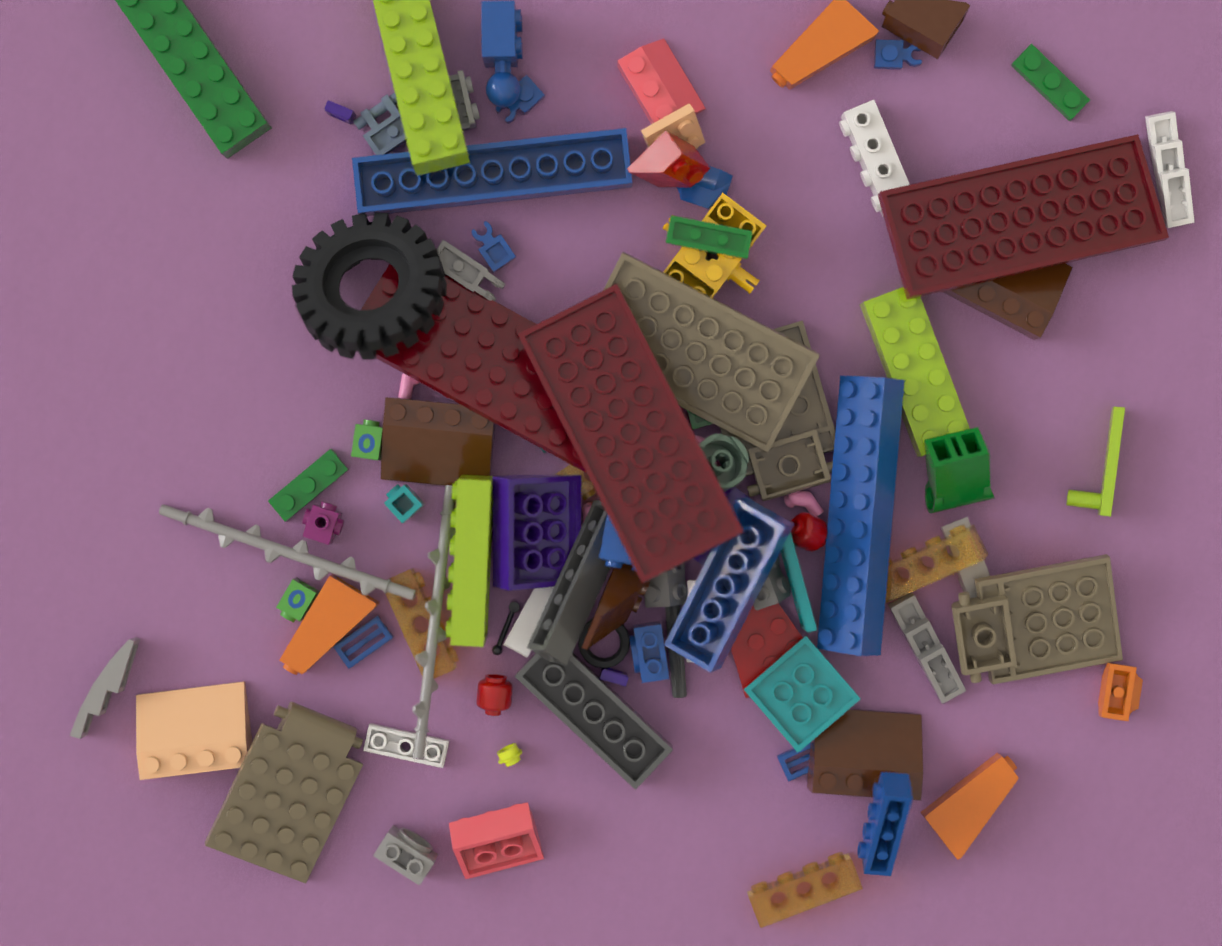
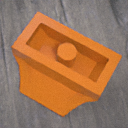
(1119, 692)

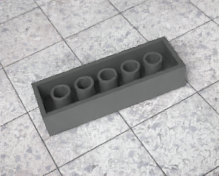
(597, 716)

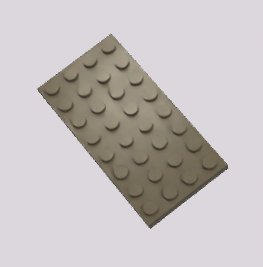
(714, 355)

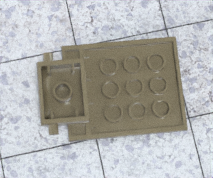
(798, 451)
(1038, 621)
(288, 792)

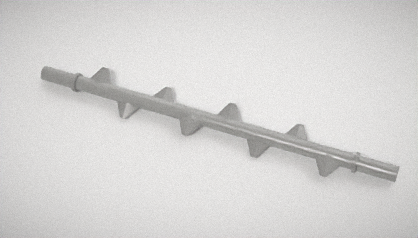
(298, 552)
(435, 632)

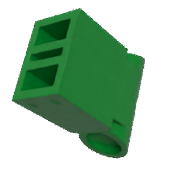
(957, 470)

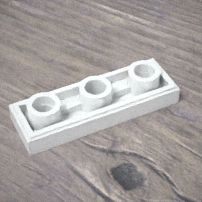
(389, 742)

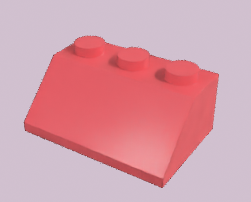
(658, 81)
(496, 840)

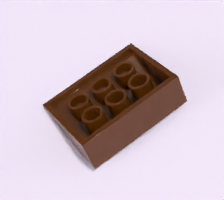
(1019, 300)
(434, 442)
(861, 746)

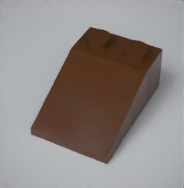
(616, 603)

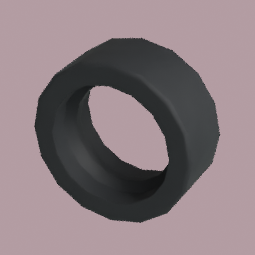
(609, 661)

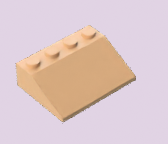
(192, 730)

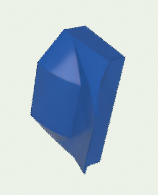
(708, 189)

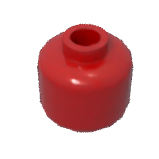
(809, 531)
(494, 694)

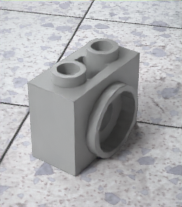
(406, 853)

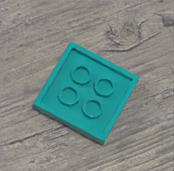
(802, 694)

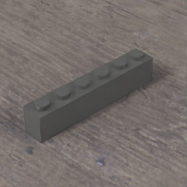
(573, 592)

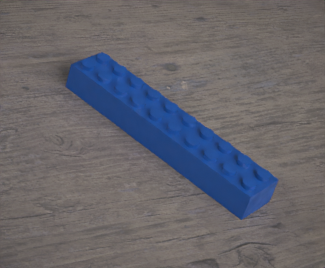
(496, 173)
(860, 515)

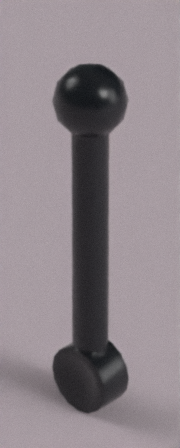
(513, 607)

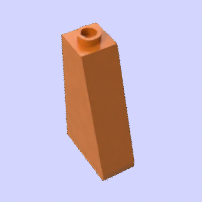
(827, 40)
(329, 619)
(969, 804)

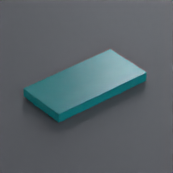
(797, 586)

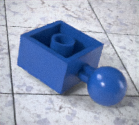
(501, 49)

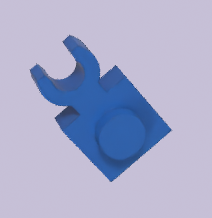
(891, 55)
(528, 98)
(495, 250)

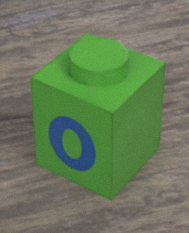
(367, 440)
(297, 600)

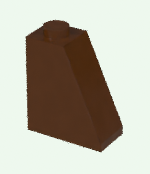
(925, 22)

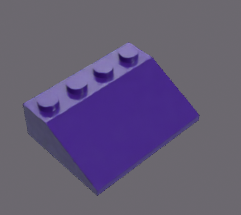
(533, 528)

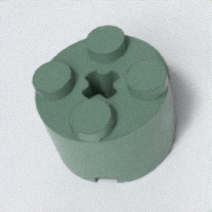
(730, 454)

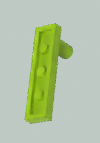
(1104, 500)

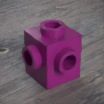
(314, 528)

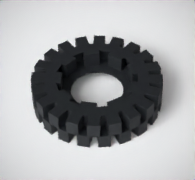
(366, 331)

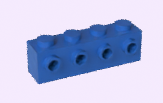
(885, 824)

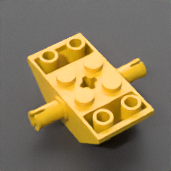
(709, 276)

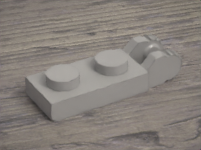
(466, 270)

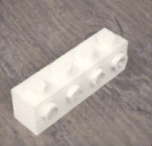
(873, 150)

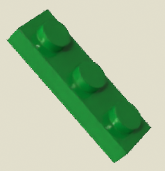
(1050, 82)
(709, 237)
(308, 485)

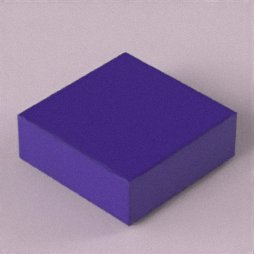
(340, 112)
(614, 676)

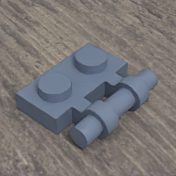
(389, 133)

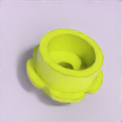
(509, 755)

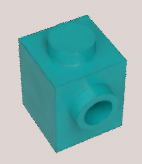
(403, 502)

